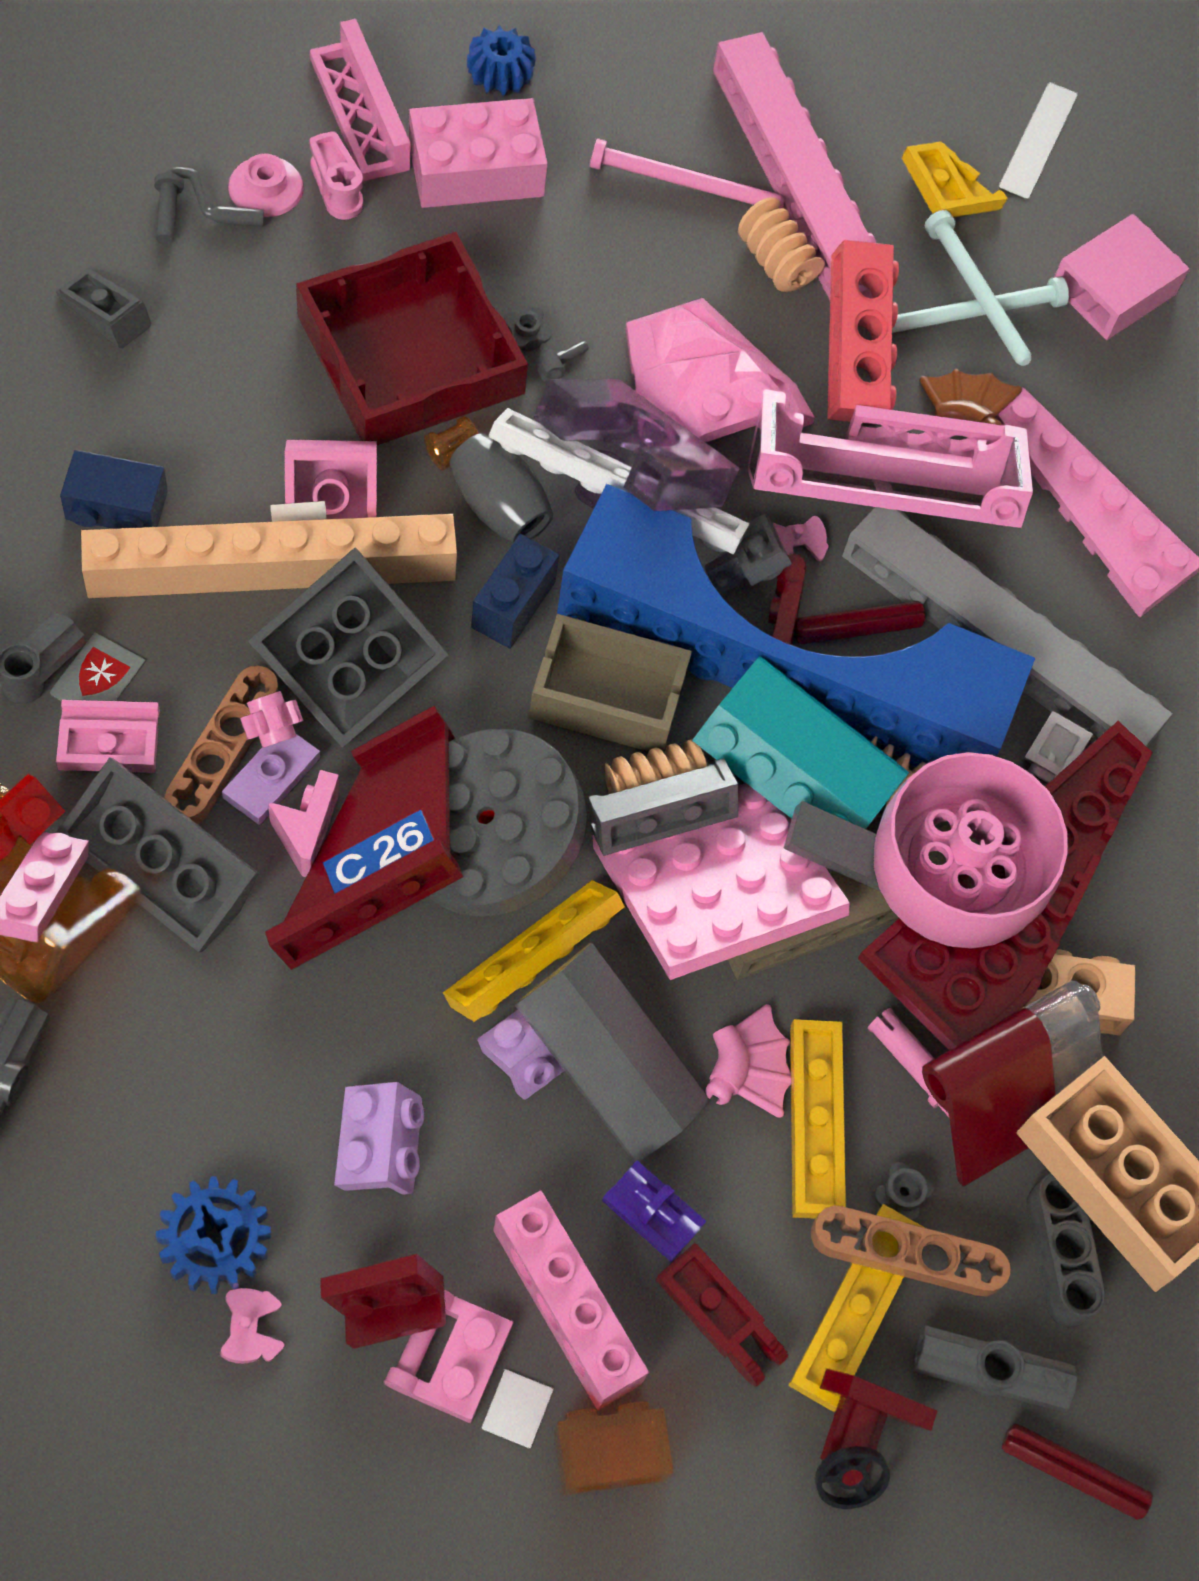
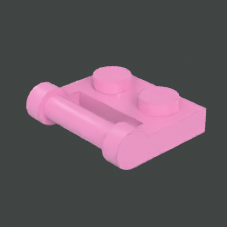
(463, 1364)

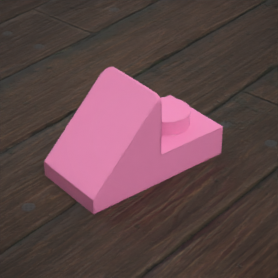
(305, 829)

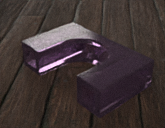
(671, 462)

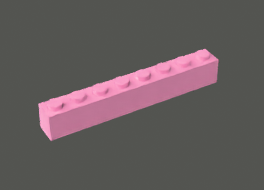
(788, 147)

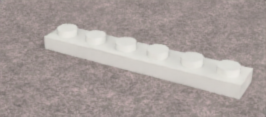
(595, 470)

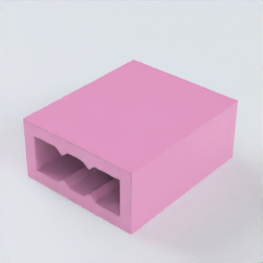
(1121, 276)

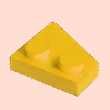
(948, 181)

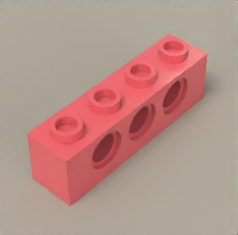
(873, 267)

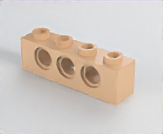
(1106, 976)

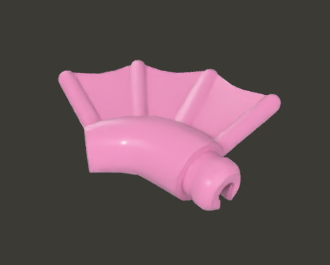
(751, 1063)

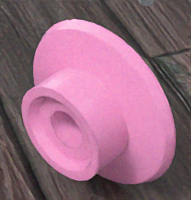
(266, 184)

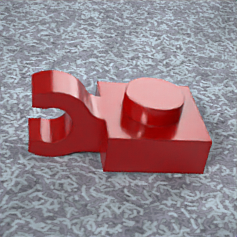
(26, 813)

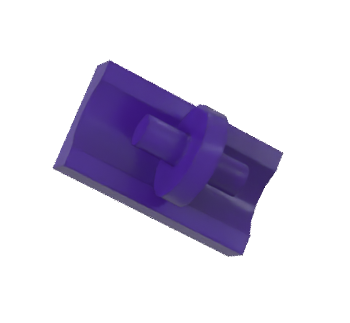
(654, 1211)

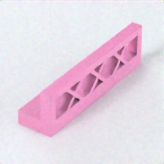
(373, 95)
(934, 439)

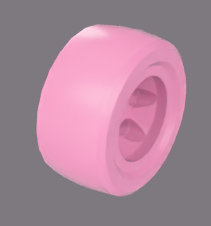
(1015, 828)

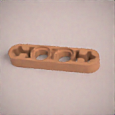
(216, 742)
(909, 1259)

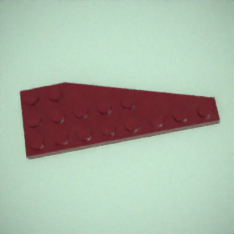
(971, 989)

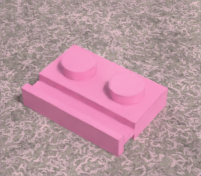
(107, 729)

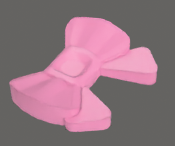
(810, 534)
(245, 1343)

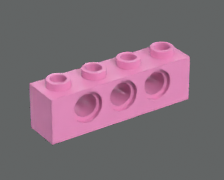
(569, 1300)

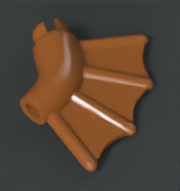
(969, 396)

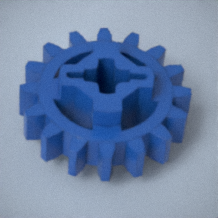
(195, 1243)

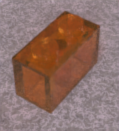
(613, 1449)

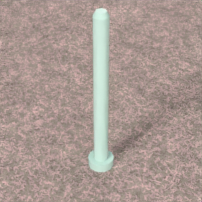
(941, 226)
(1055, 292)

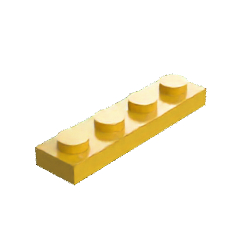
(533, 950)
(817, 1117)
(850, 1319)

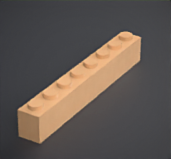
(263, 554)

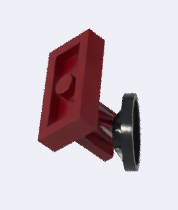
(856, 1434)

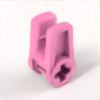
(336, 176)

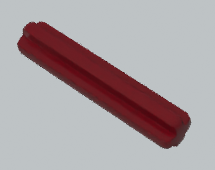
(859, 622)
(1077, 1471)

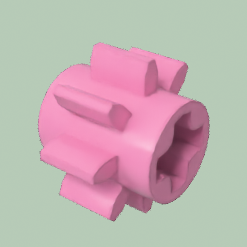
(271, 719)

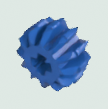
(501, 60)

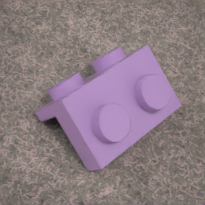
(520, 1054)
(379, 1138)

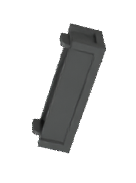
(664, 808)

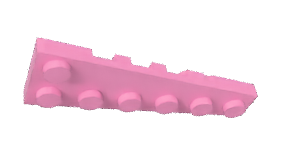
(1132, 542)

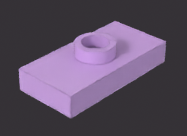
(270, 777)

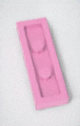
(40, 885)

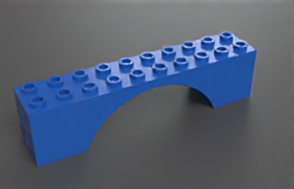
(929, 700)

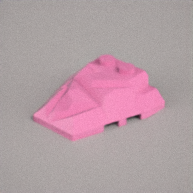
(704, 371)

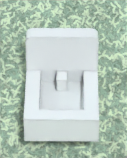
(1056, 747)

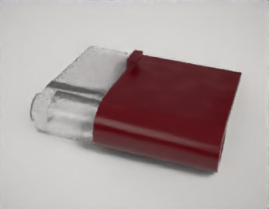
(1011, 1072)

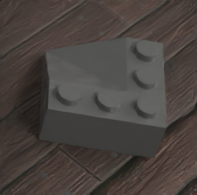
(348, 647)

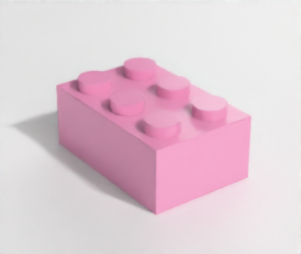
(477, 152)

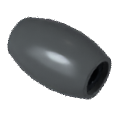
(500, 488)

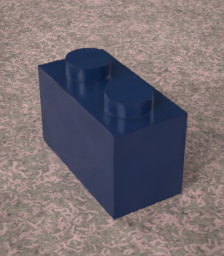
(113, 492)
(514, 591)

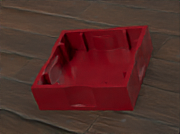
(411, 339)

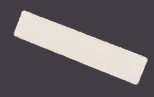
(1038, 140)

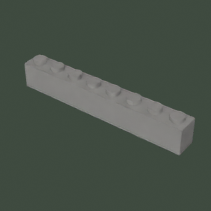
(956, 592)

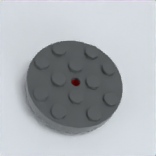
(511, 821)

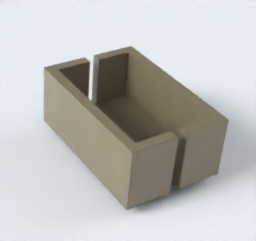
(609, 684)

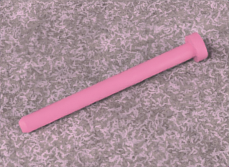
(677, 175)

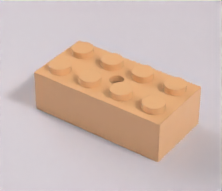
(1122, 1170)

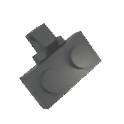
(757, 557)

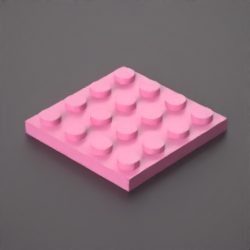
(723, 888)

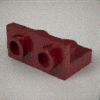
(387, 1300)

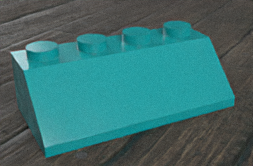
(798, 749)

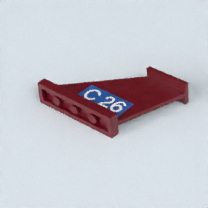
(383, 846)

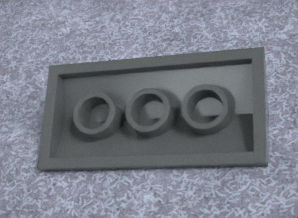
(181, 869)
(613, 1053)

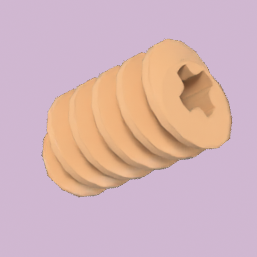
(779, 246)
(654, 768)

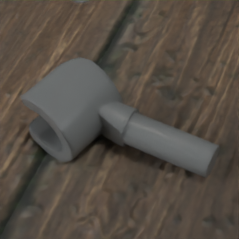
(552, 362)

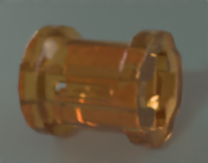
(438, 443)

